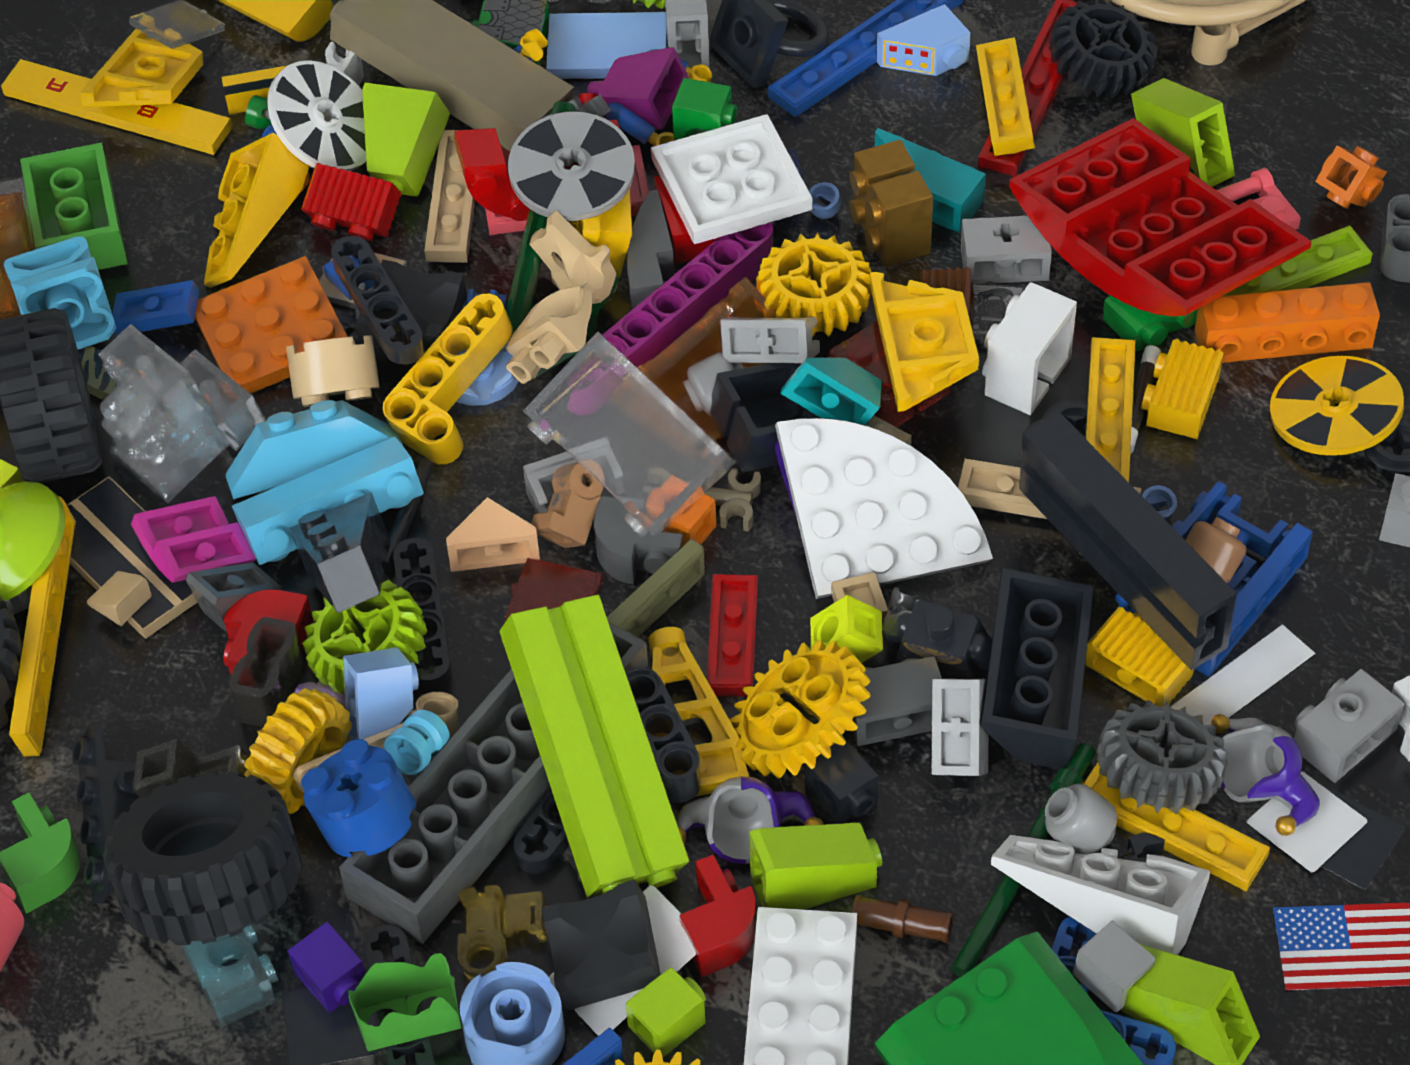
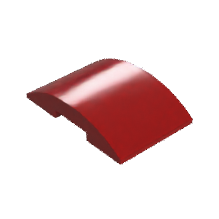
(1147, 225)

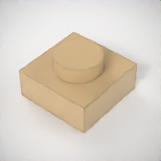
(863, 588)

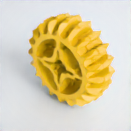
(816, 281)
(295, 734)

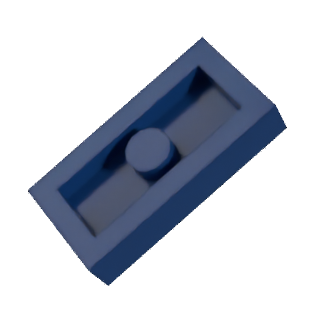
(156, 307)

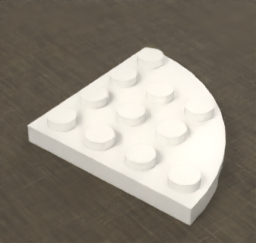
(874, 506)

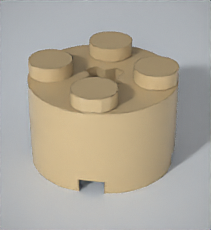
(333, 369)

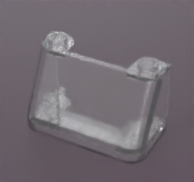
(628, 436)

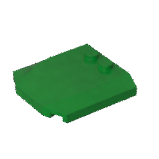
(1008, 1012)

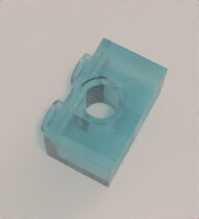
(236, 988)

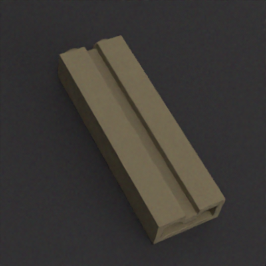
(445, 54)

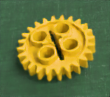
(823, 683)

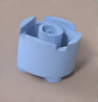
(512, 1017)

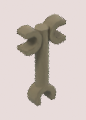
(736, 499)

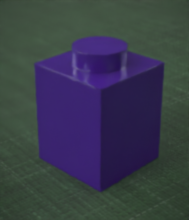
(327, 966)

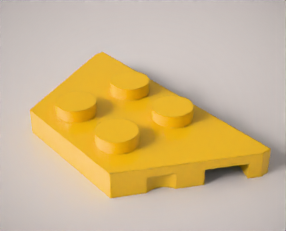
(142, 73)
(923, 338)

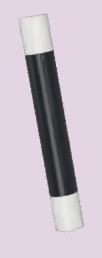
(1143, 378)

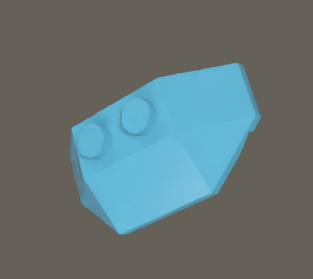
(301, 443)

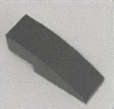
(649, 250)

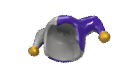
(1266, 765)
(739, 807)

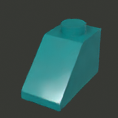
(835, 389)

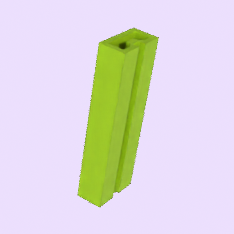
(593, 746)

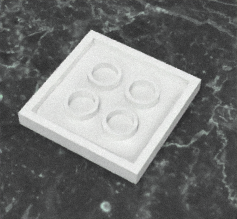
(731, 179)

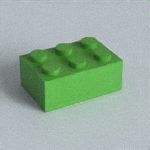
(74, 197)

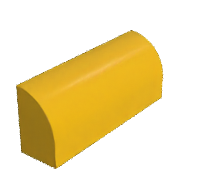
(292, 18)

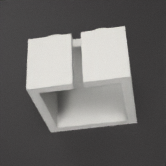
(1029, 344)

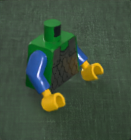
(517, 24)

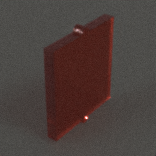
(551, 586)

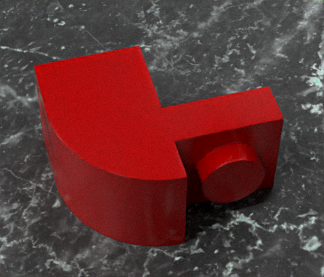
(265, 603)
(725, 925)

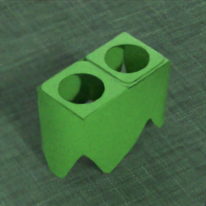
(386, 988)

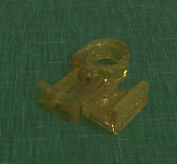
(496, 917)

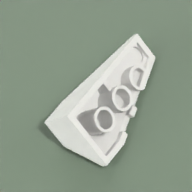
(1146, 899)

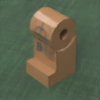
(570, 508)

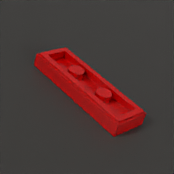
(732, 634)

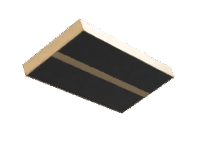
(108, 544)

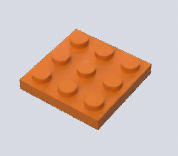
(260, 317)

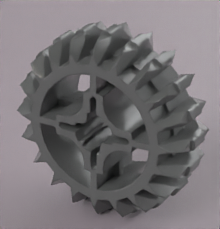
(1162, 757)

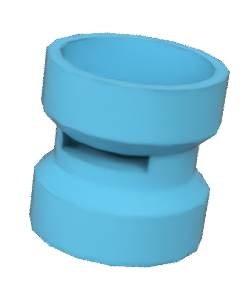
(420, 736)

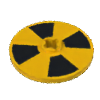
(1367, 409)

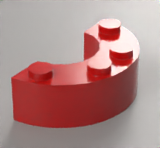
(486, 171)

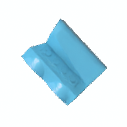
(67, 280)

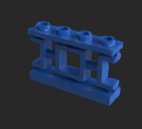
(1281, 547)

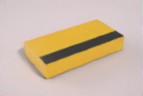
(243, 86)

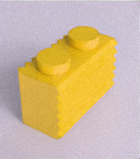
(1183, 388)
(1136, 659)

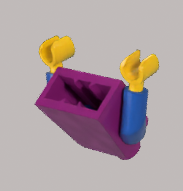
(643, 90)

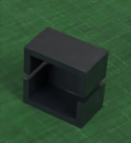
(748, 407)

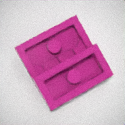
(191, 538)

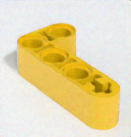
(482, 331)

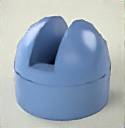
(829, 196)
(1160, 496)

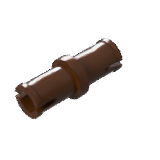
(903, 918)

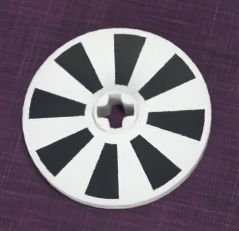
(319, 115)

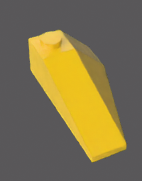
(255, 193)

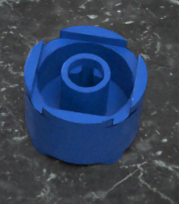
(359, 799)

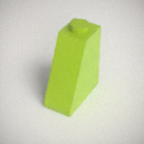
(1190, 124)
(402, 133)
(811, 864)
(1196, 1006)

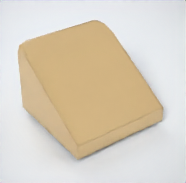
(121, 596)

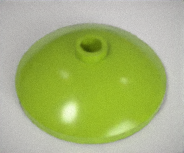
(29, 534)

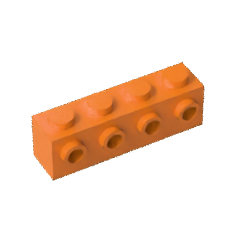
(1289, 322)

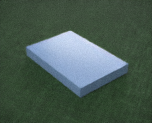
(590, 42)

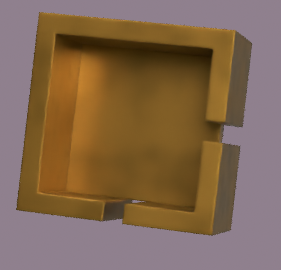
(891, 205)

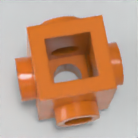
(1351, 176)

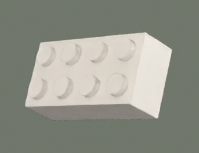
(801, 988)

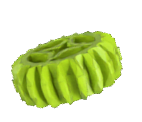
(370, 626)

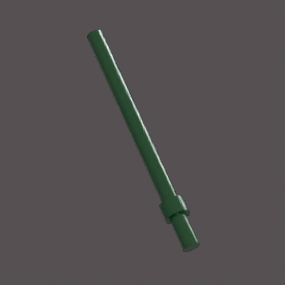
(1008, 887)

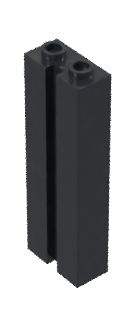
(1126, 541)

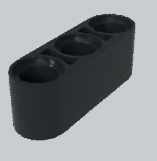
(671, 751)

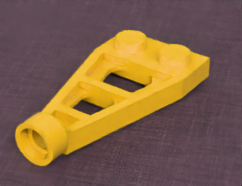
(676, 663)

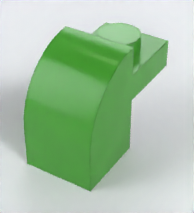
(45, 861)

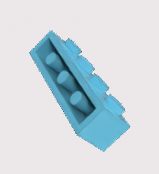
(379, 469)

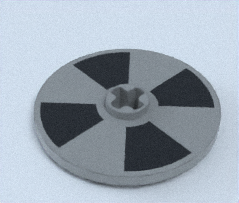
(584, 190)

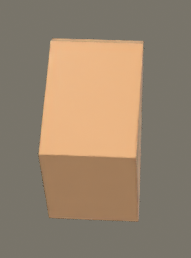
(491, 539)

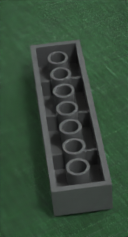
(465, 811)

